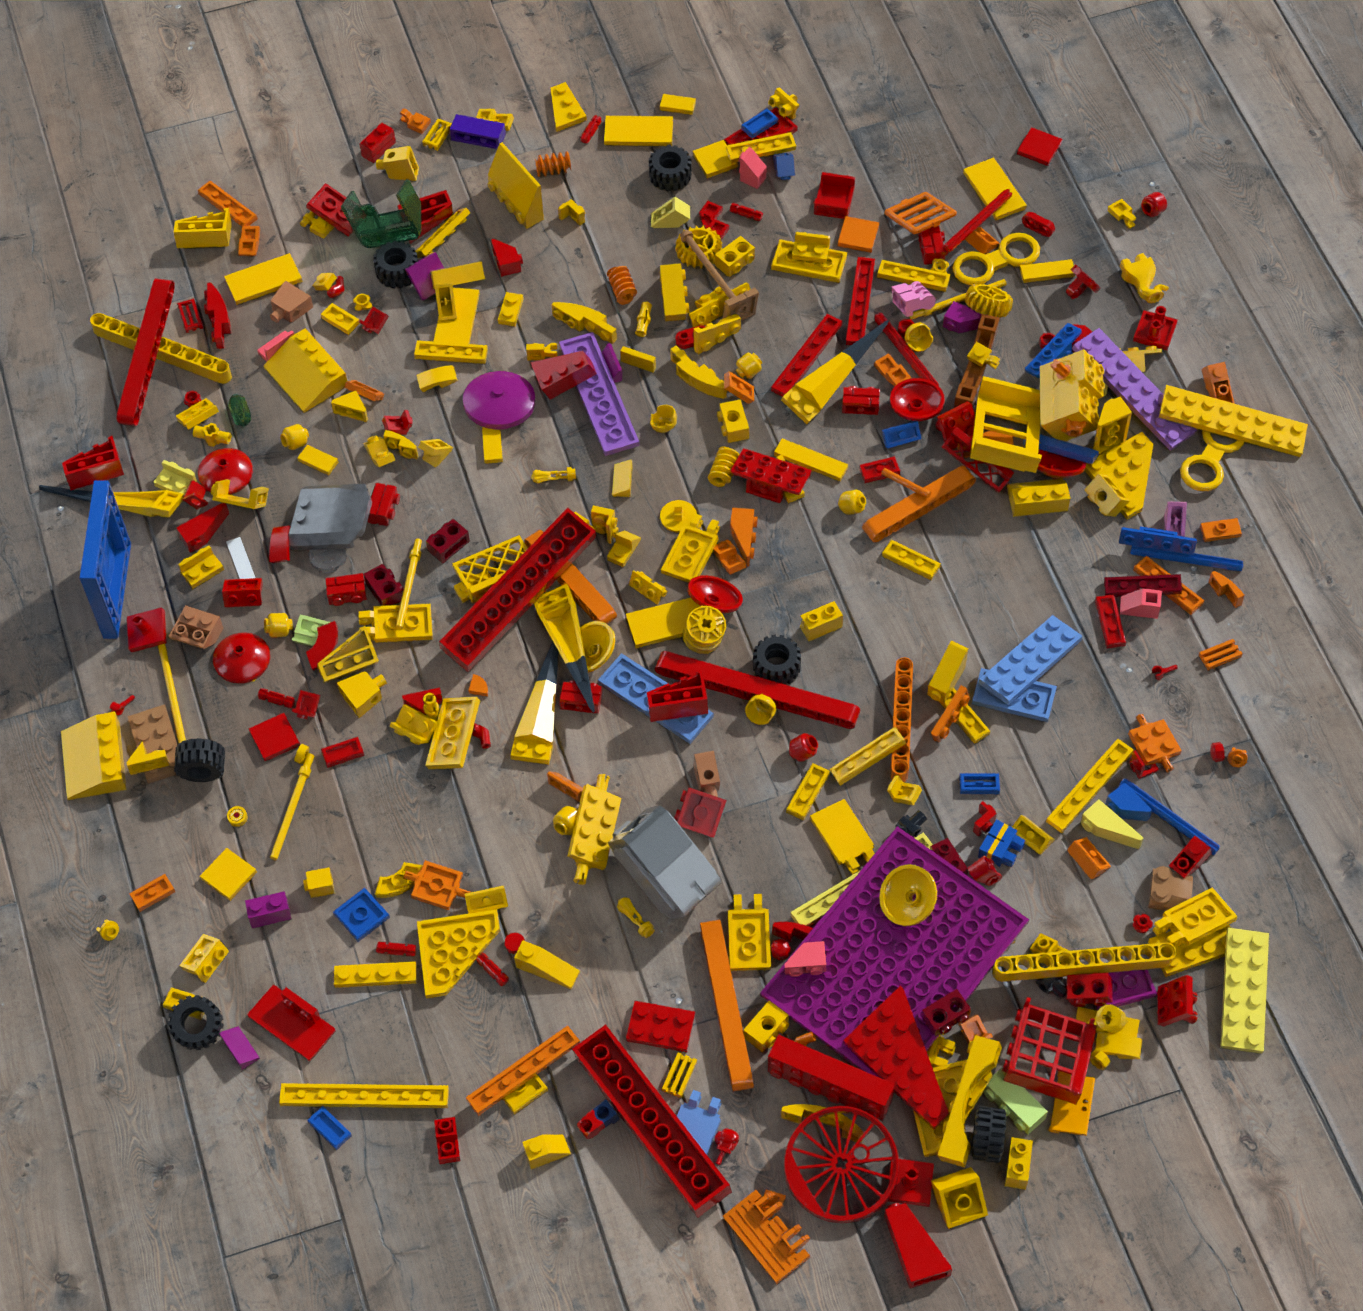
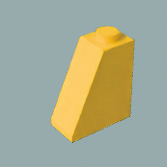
(948, 672)

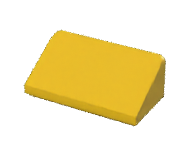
(622, 479)
(1032, 834)

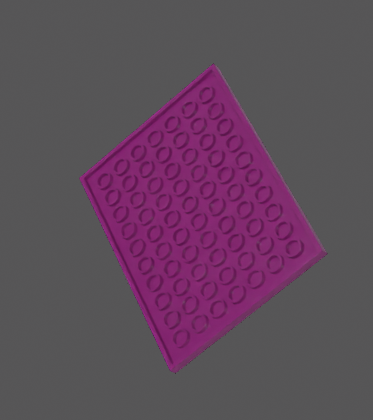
(875, 956)

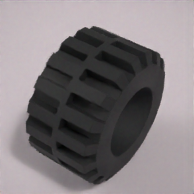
(672, 158)
(391, 254)
(781, 648)
(199, 760)
(180, 1014)
(988, 1134)

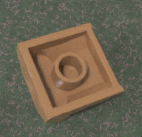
(1168, 889)

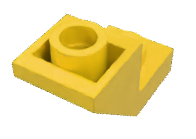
(378, 451)

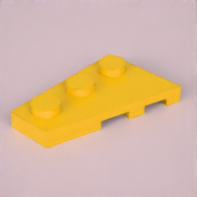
(566, 107)
(716, 333)

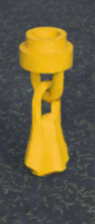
(541, 476)
(626, 907)

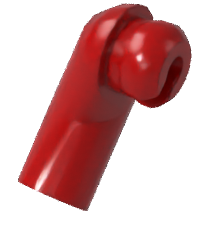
(336, 289)
(483, 734)

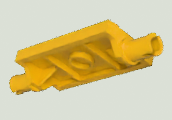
(593, 828)

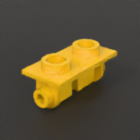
(644, 585)

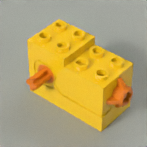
(1070, 395)

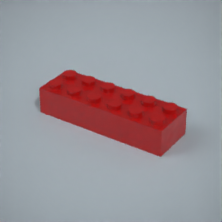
(830, 1077)

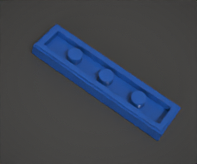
(1067, 449)

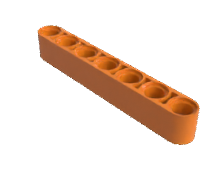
(917, 505)
(582, 590)
(902, 711)

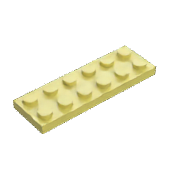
(1244, 990)

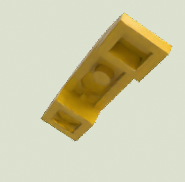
(797, 1111)

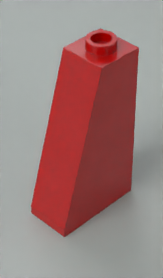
(915, 1248)

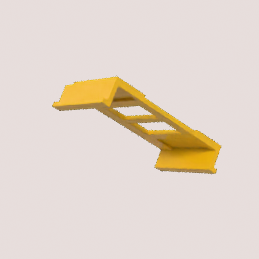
(1013, 404)

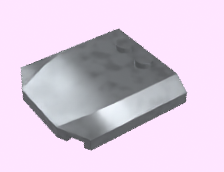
(329, 517)

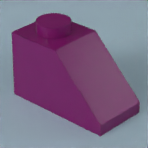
(961, 318)

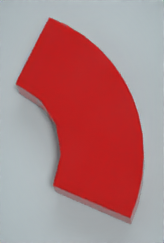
(325, 644)

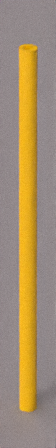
(171, 693)

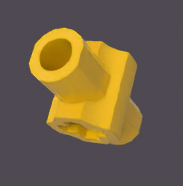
(212, 434)

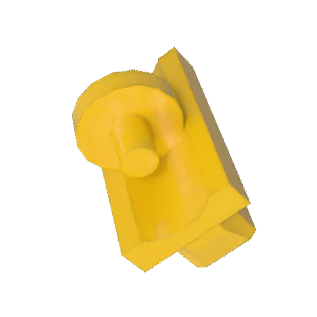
(786, 104)

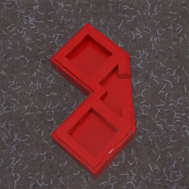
(708, 217)

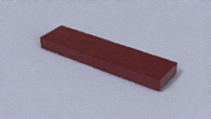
(1127, 584)

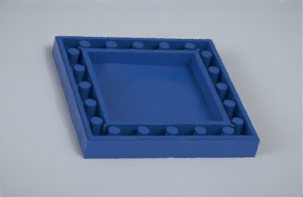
(105, 560)

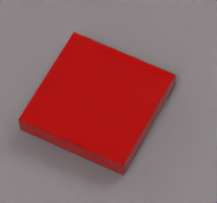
(1039, 146)
(274, 737)

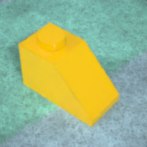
(545, 1149)

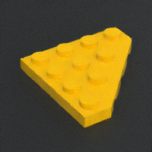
(1128, 468)
(452, 946)
(947, 1079)

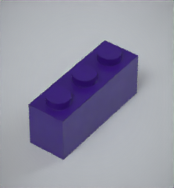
(477, 131)

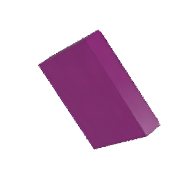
(421, 277)

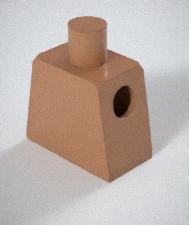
(290, 303)
(707, 773)

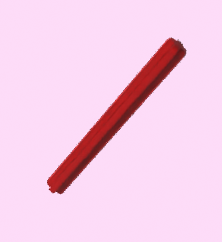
(982, 216)
(904, 349)

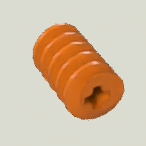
(553, 163)
(622, 284)

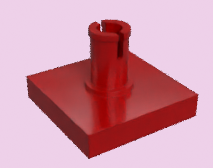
(146, 630)
(913, 1183)

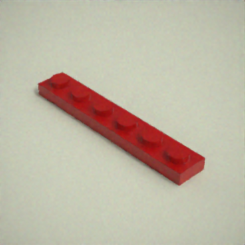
(860, 299)
(807, 355)

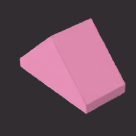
(1175, 517)

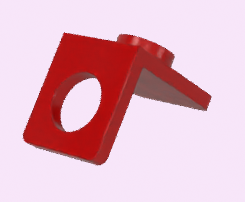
(194, 495)
(1137, 766)

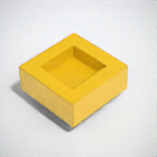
(324, 281)

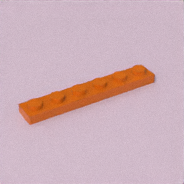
(522, 1070)

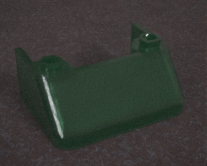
(378, 229)

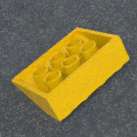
(515, 187)
(305, 371)
(93, 757)

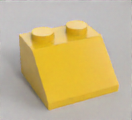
(960, 1197)

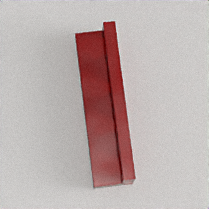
(965, 441)

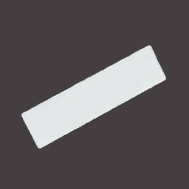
(240, 558)

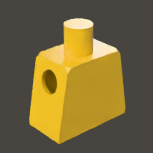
(399, 164)
(361, 692)

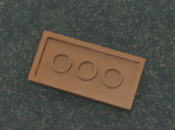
(156, 733)

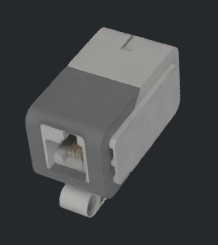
(664, 862)

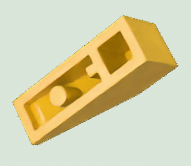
(545, 965)

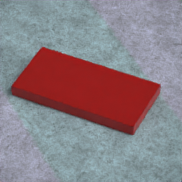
(783, 126)

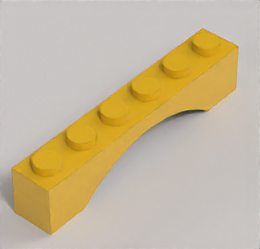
(981, 1060)

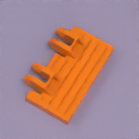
(767, 1238)

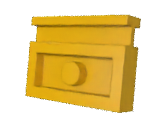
(197, 413)

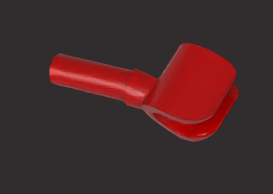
(1162, 671)
(119, 708)

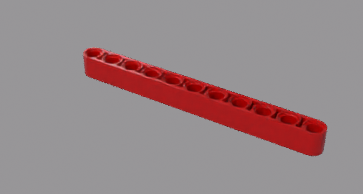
(746, 686)

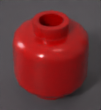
(1154, 204)
(803, 747)

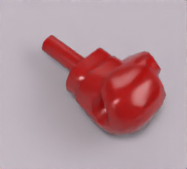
(727, 1141)

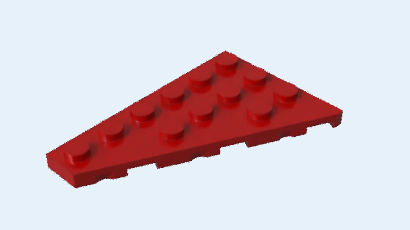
(895, 1052)

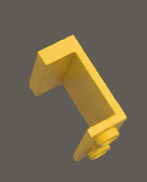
(256, 500)

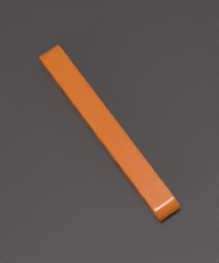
(726, 1005)

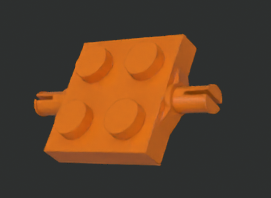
(1154, 742)
(436, 885)

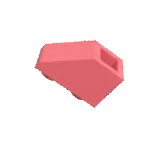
(752, 168)
(1141, 603)
(807, 959)

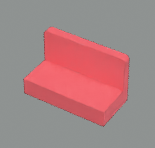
(273, 345)

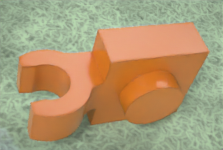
(415, 122)

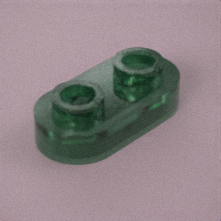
(239, 410)

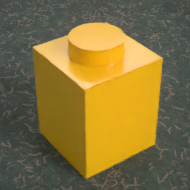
(319, 882)

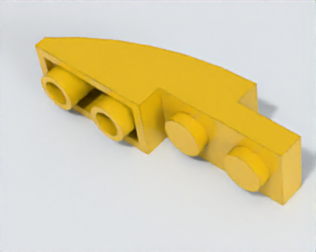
(582, 317)
(698, 377)

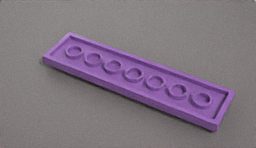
(1134, 388)
(602, 399)

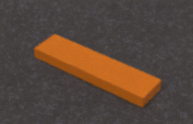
(223, 200)
(1187, 600)

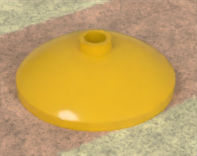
(597, 643)
(898, 891)

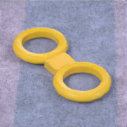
(996, 259)
(1211, 456)

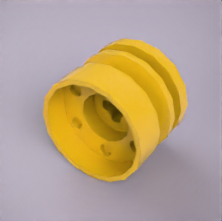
(703, 639)

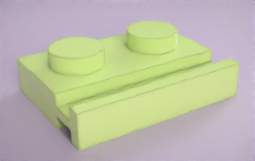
(306, 630)

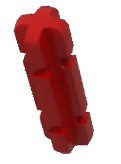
(590, 129)
(746, 212)
(276, 698)
(396, 949)
(492, 969)

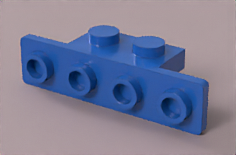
(1057, 348)
(1157, 540)

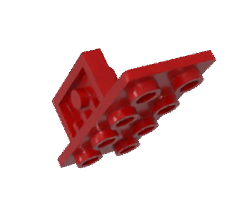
(769, 476)
(292, 1021)

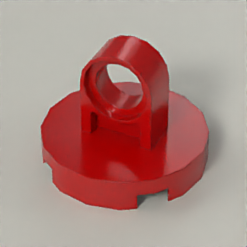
(1080, 284)

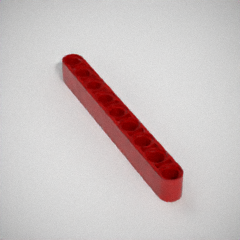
(145, 352)

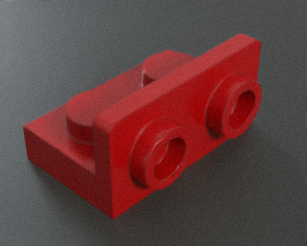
(242, 592)

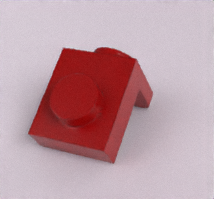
(374, 321)
(398, 424)
(306, 705)
(987, 819)

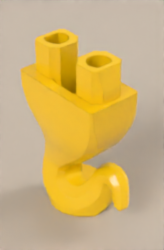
(1141, 275)

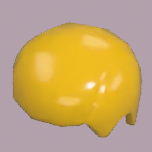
(918, 337)
(664, 419)
(760, 709)

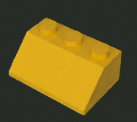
(1112, 425)
(1038, 497)

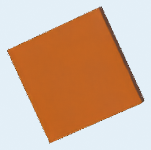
(858, 234)

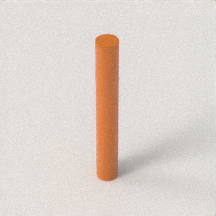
(908, 484)

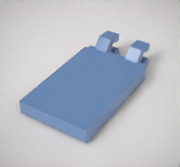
(700, 1122)

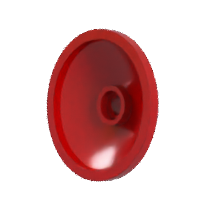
(917, 399)
(1059, 466)
(237, 469)
(715, 592)
(243, 665)

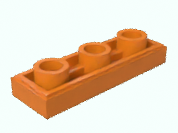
(950, 714)

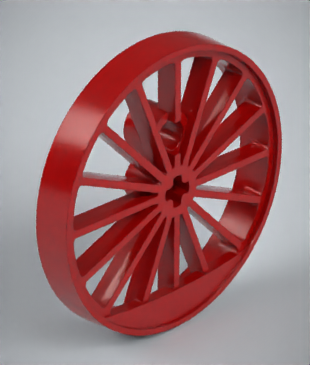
(799, 1187)

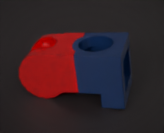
(597, 1119)

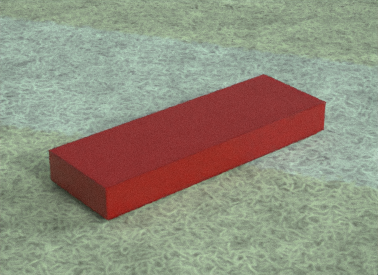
(1110, 621)

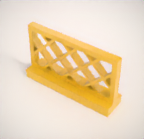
(478, 590)

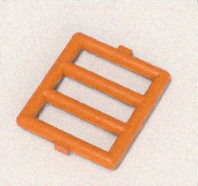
(931, 200)

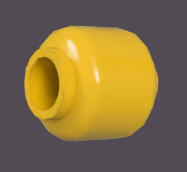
(748, 365)
(294, 437)
(852, 502)
(277, 625)
(565, 820)

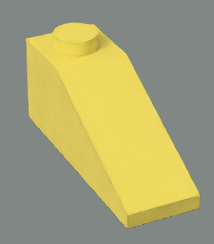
(1108, 825)

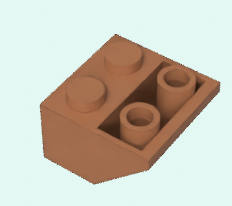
(197, 628)

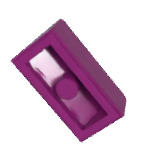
(612, 363)
(239, 1047)

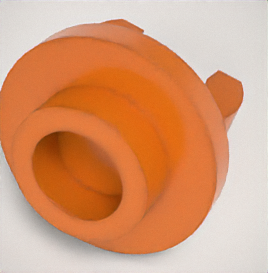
(1237, 757)

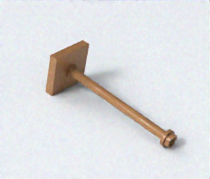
(743, 304)

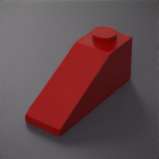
(200, 529)

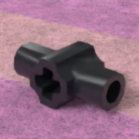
(912, 824)
(1052, 984)

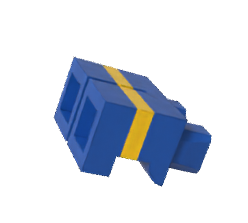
(999, 842)

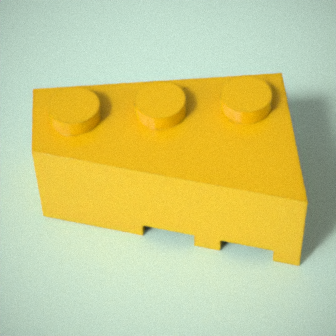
(203, 231)
(673, 292)
(349, 657)

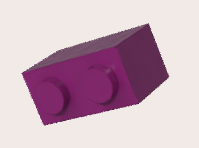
(268, 909)

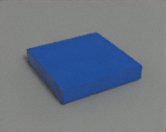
(361, 914)

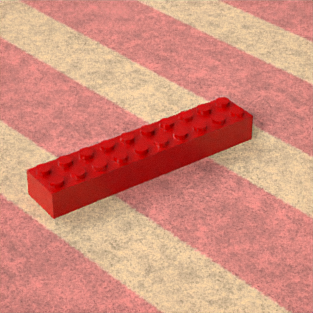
(517, 589)
(652, 1121)

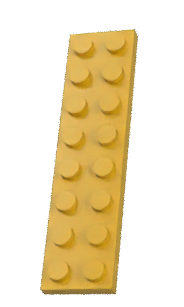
(1233, 421)

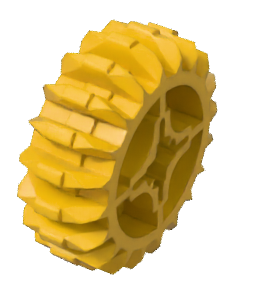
(703, 238)
(988, 300)

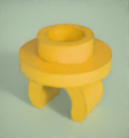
(108, 930)

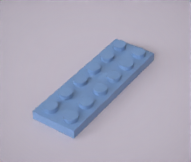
(1030, 659)
(633, 682)

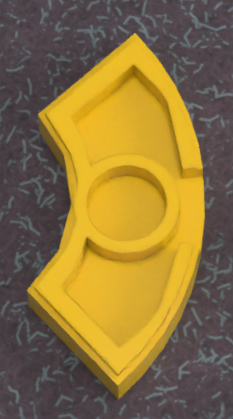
(395, 884)

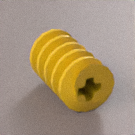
(722, 465)
(1114, 1025)

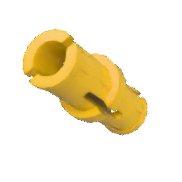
(643, 319)
(431, 707)

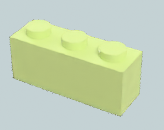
(1017, 1102)

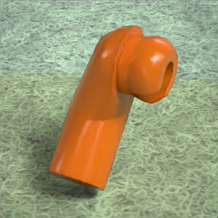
(806, 1038)

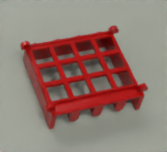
(1065, 1024)

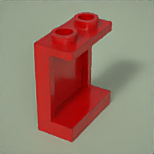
(834, 195)

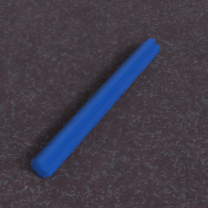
(1197, 559)
(1172, 818)

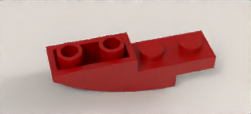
(217, 314)

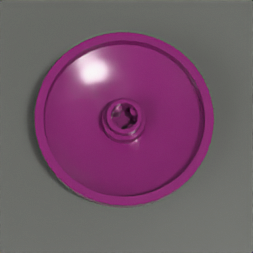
(499, 400)

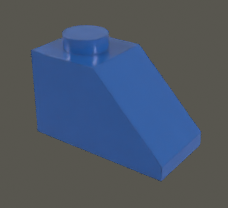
(784, 165)
(1128, 804)

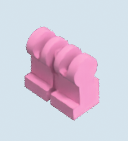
(912, 297)

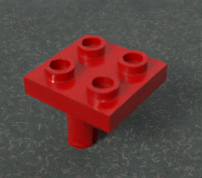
(1155, 329)
(960, 417)
(1176, 1001)

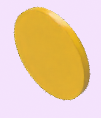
(677, 514)

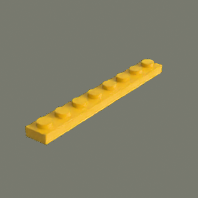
(364, 1095)

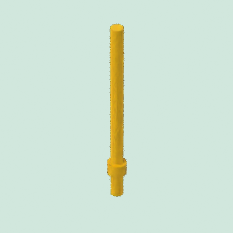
(946, 303)
(415, 555)
(304, 773)

